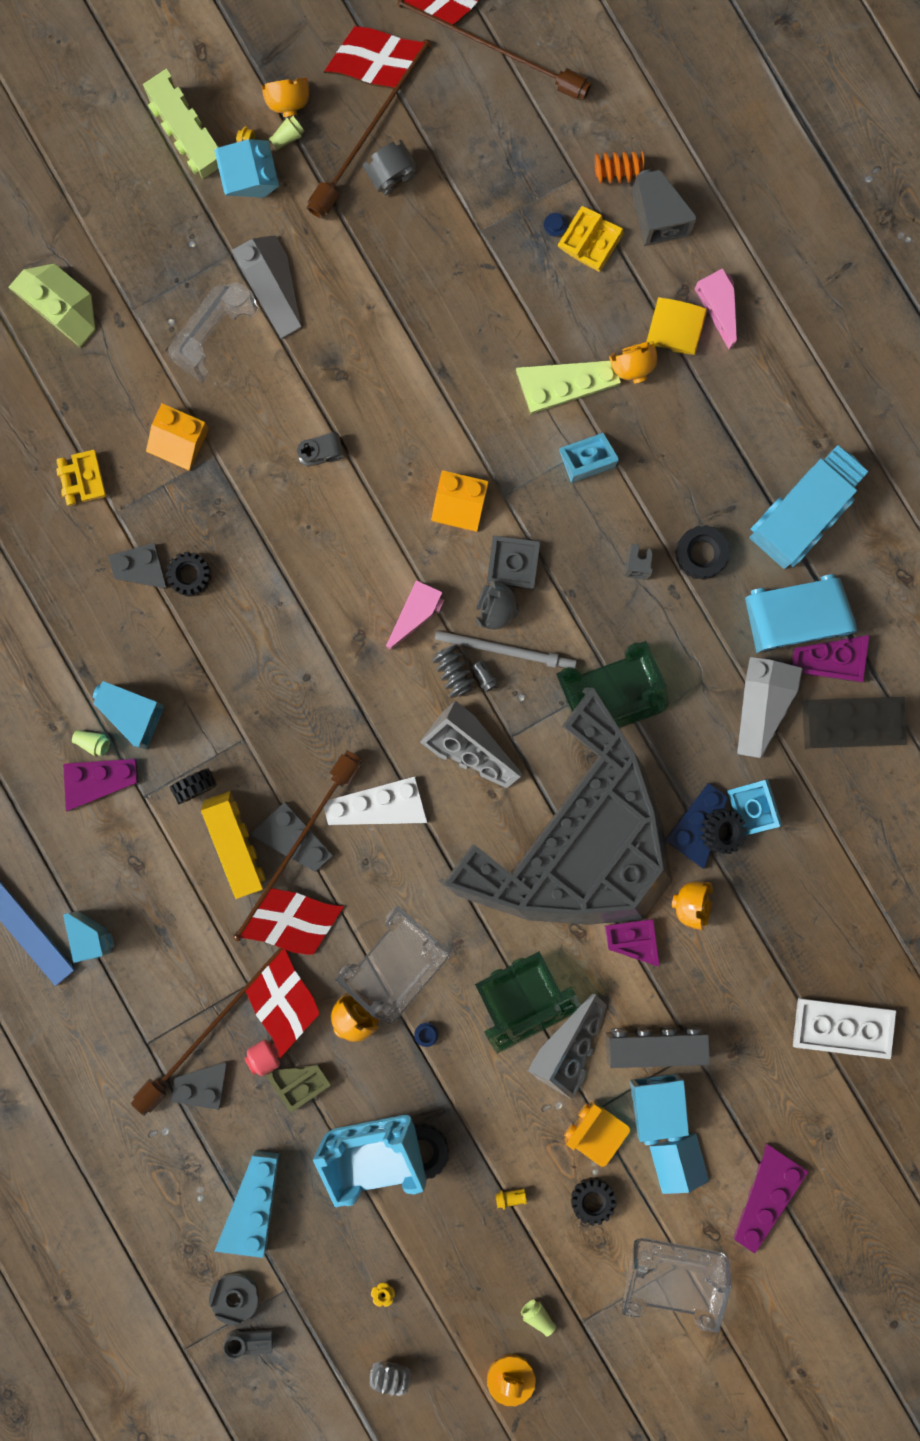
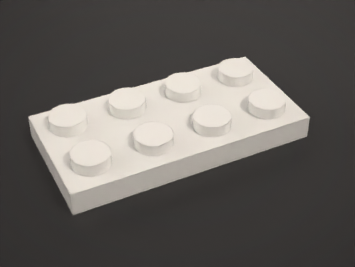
(844, 1028)

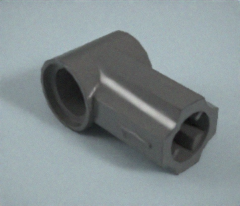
(252, 1343)

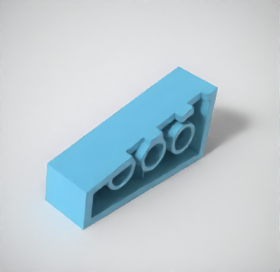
(250, 1216)

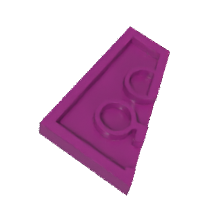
(834, 659)

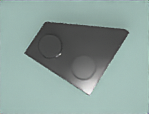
(201, 1087)

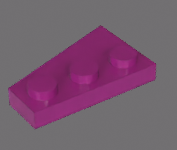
(92, 780)

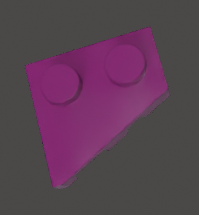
(634, 940)

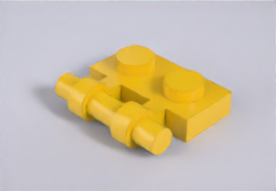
(88, 477)

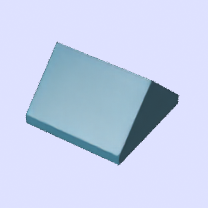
(588, 457)
(756, 806)
(679, 1165)

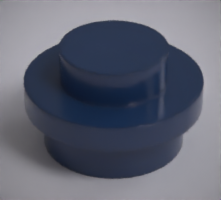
(555, 224)
(426, 1034)

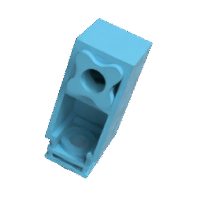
(813, 505)

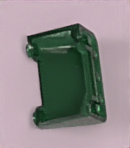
(628, 687)

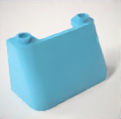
(799, 614)
(370, 1158)

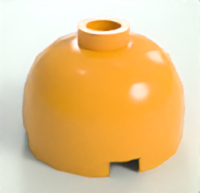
(286, 95)
(635, 362)
(693, 904)
(352, 1020)

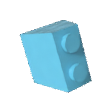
(130, 713)
(659, 1108)

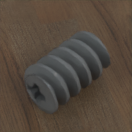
(453, 671)

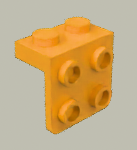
(596, 1133)

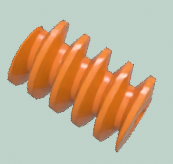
(618, 167)

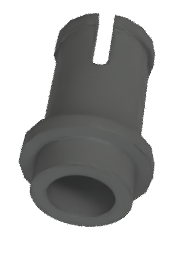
(484, 675)

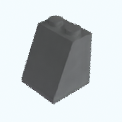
(660, 209)

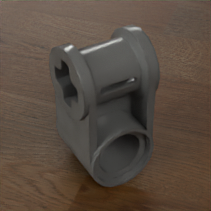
(323, 449)

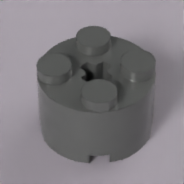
(390, 167)

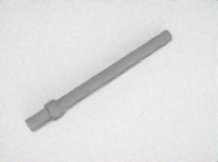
(550, 659)

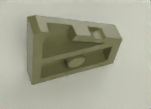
(298, 1084)

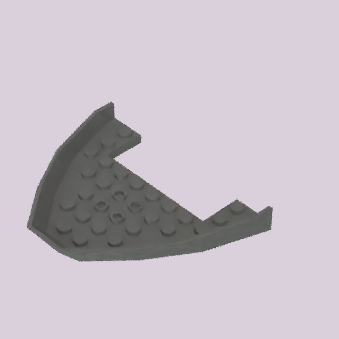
(599, 852)

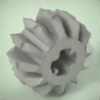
(390, 1378)

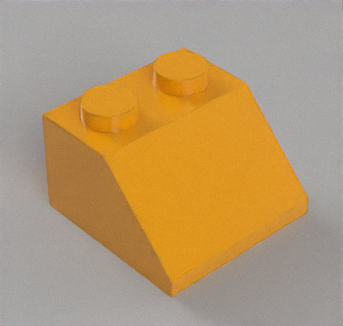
(176, 437)
(459, 501)

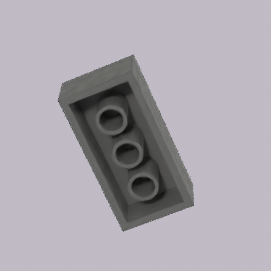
(657, 1048)

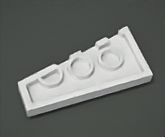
(384, 804)

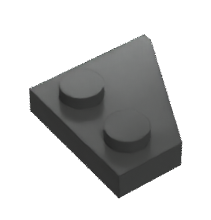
(139, 566)

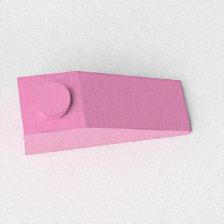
(718, 298)
(417, 610)

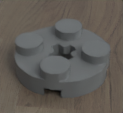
(221, 1305)

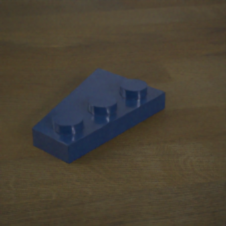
(686, 833)

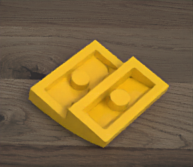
(590, 238)
(677, 325)

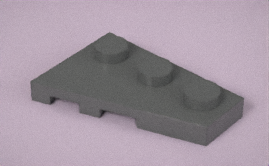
(283, 830)

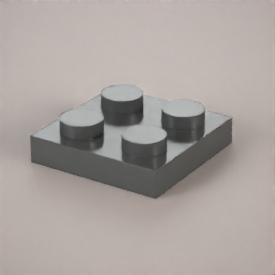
(513, 562)

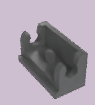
(637, 566)

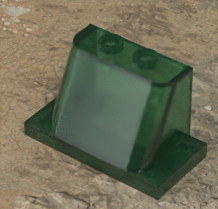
(523, 1001)

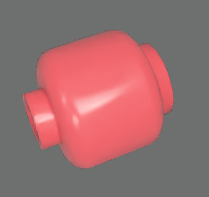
(262, 1058)

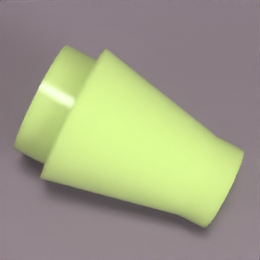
(288, 132)
(93, 743)
(536, 1316)

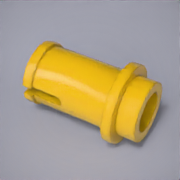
(510, 1198)

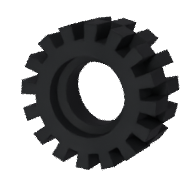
(188, 588)
(193, 786)
(734, 835)
(590, 1216)

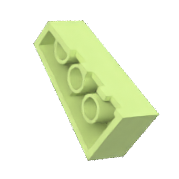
(181, 123)

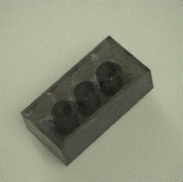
(854, 723)

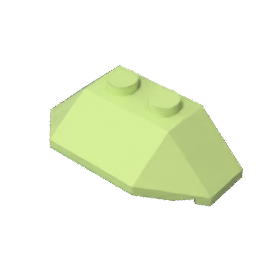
(57, 300)

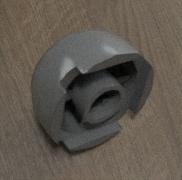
(497, 606)

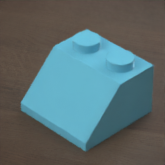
(247, 168)
(87, 937)

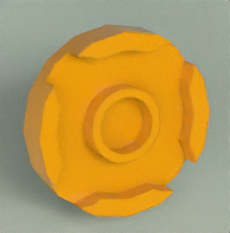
(511, 1380)

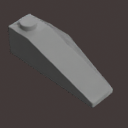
(270, 278)
(767, 696)
(465, 740)
(565, 1053)

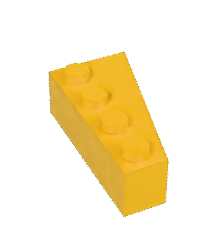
(232, 845)

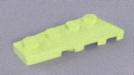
(559, 384)

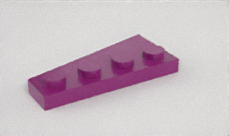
(772, 1190)

